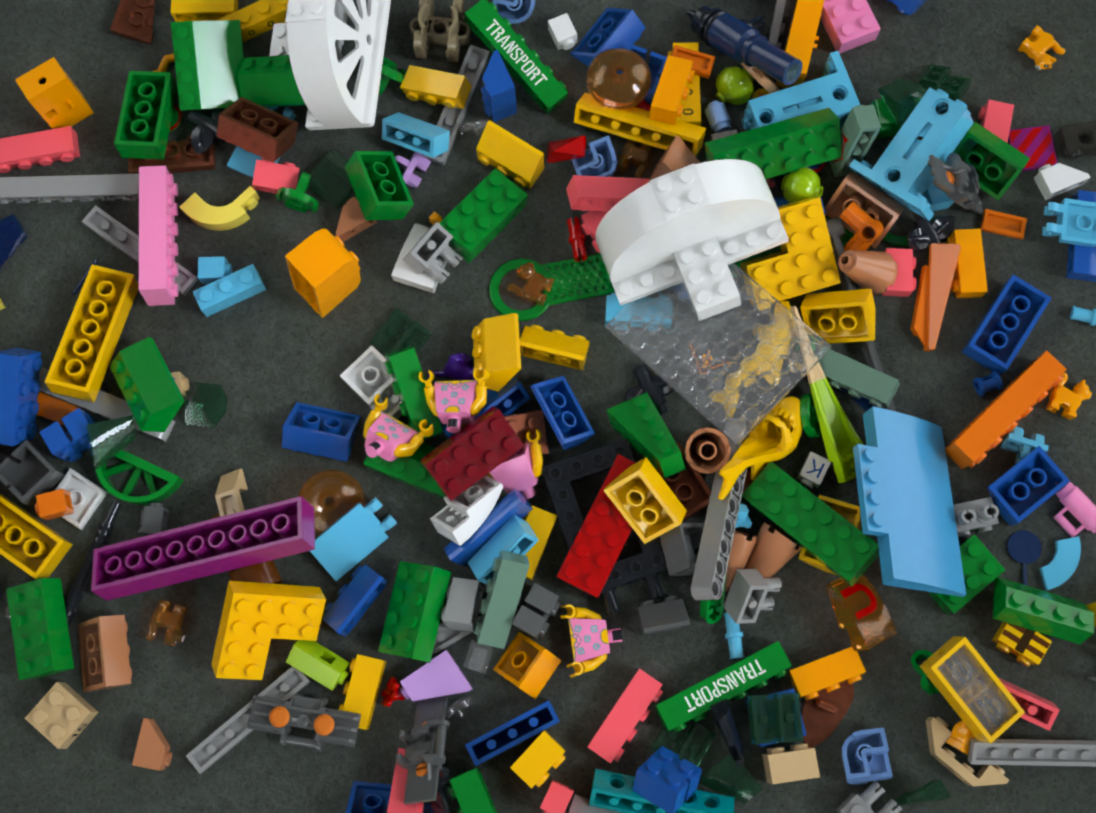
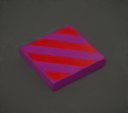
(1036, 144)

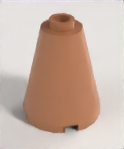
(869, 269)
(713, 455)
(771, 551)
(740, 552)

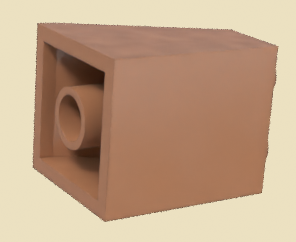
(674, 158)

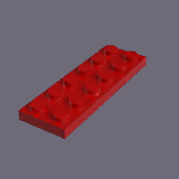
(598, 540)

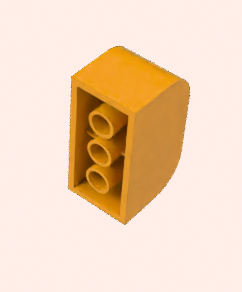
(323, 271)

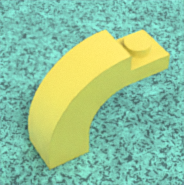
(220, 217)

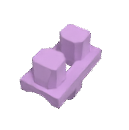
(417, 161)

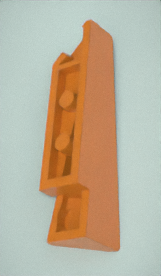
(933, 293)

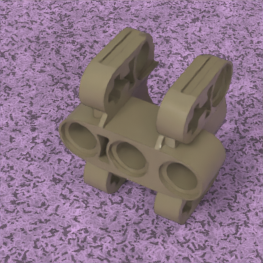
(430, 25)

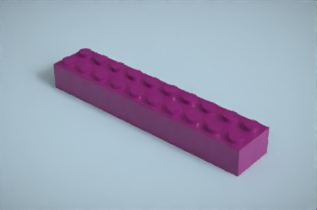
(204, 548)

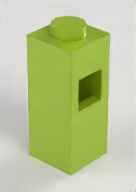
(318, 663)

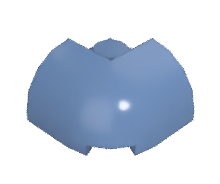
(515, 10)
(598, 159)
(866, 757)

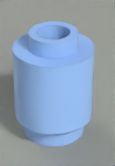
(718, 117)

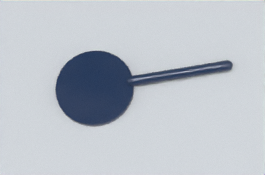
(1025, 549)

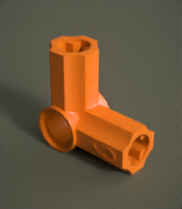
(859, 221)

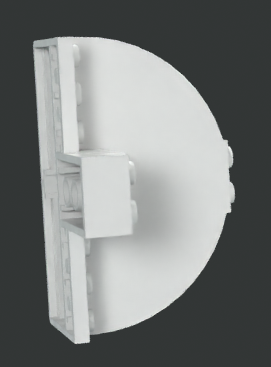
(314, 44)
(689, 232)

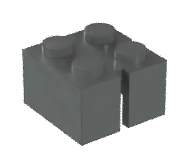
(33, 475)
(680, 547)
(534, 615)

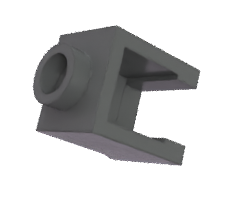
(153, 519)

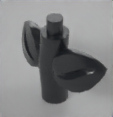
(205, 131)
(929, 231)
(653, 386)
(441, 804)

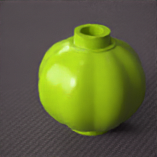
(734, 85)
(801, 185)

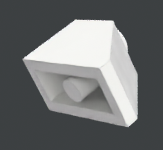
(1059, 179)

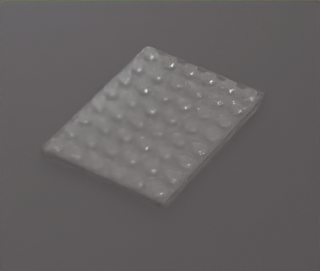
(726, 364)

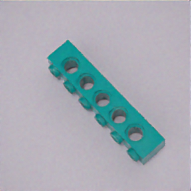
(615, 793)

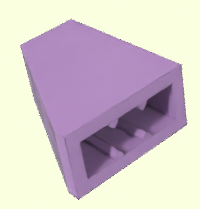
(435, 680)

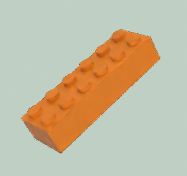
(1005, 411)

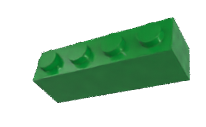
(405, 372)

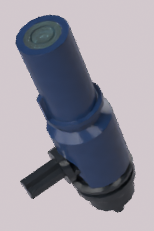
(744, 43)

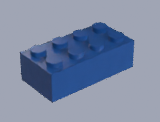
(1006, 325)
(19, 394)

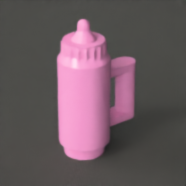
(1079, 506)

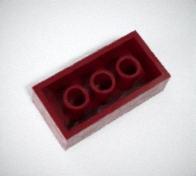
(472, 453)

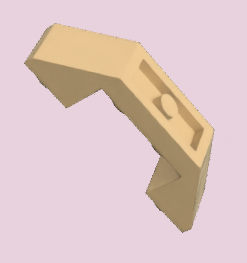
(228, 492)
(937, 736)

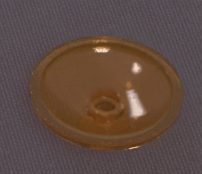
(614, 89)
(336, 484)

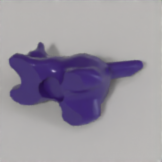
(458, 367)

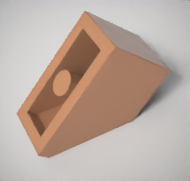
(352, 220)
(152, 747)

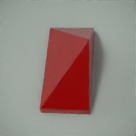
(566, 149)

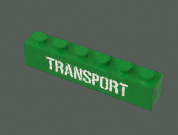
(517, 57)
(725, 684)

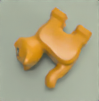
(1037, 49)
(1068, 399)
(960, 737)

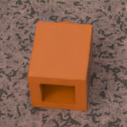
(54, 504)

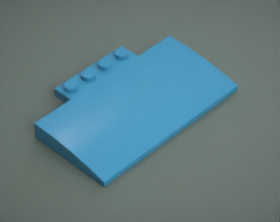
(909, 502)

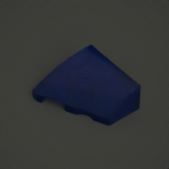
(11, 236)

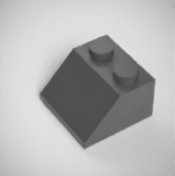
(662, 616)

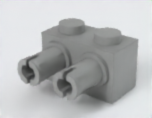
(424, 253)
(974, 515)
(749, 596)
(862, 803)

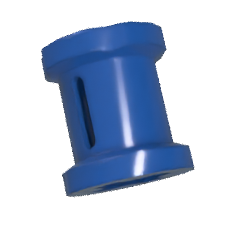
(988, 383)

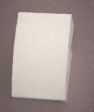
(405, 274)
(369, 377)
(467, 511)

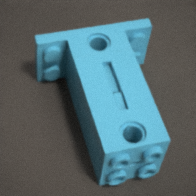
(829, 91)
(903, 169)

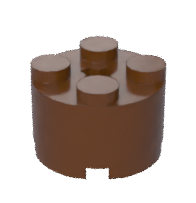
(261, 573)

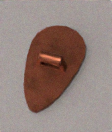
(825, 713)

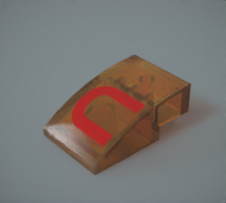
(861, 613)

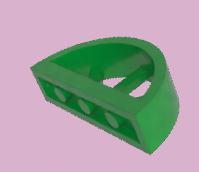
(140, 466)

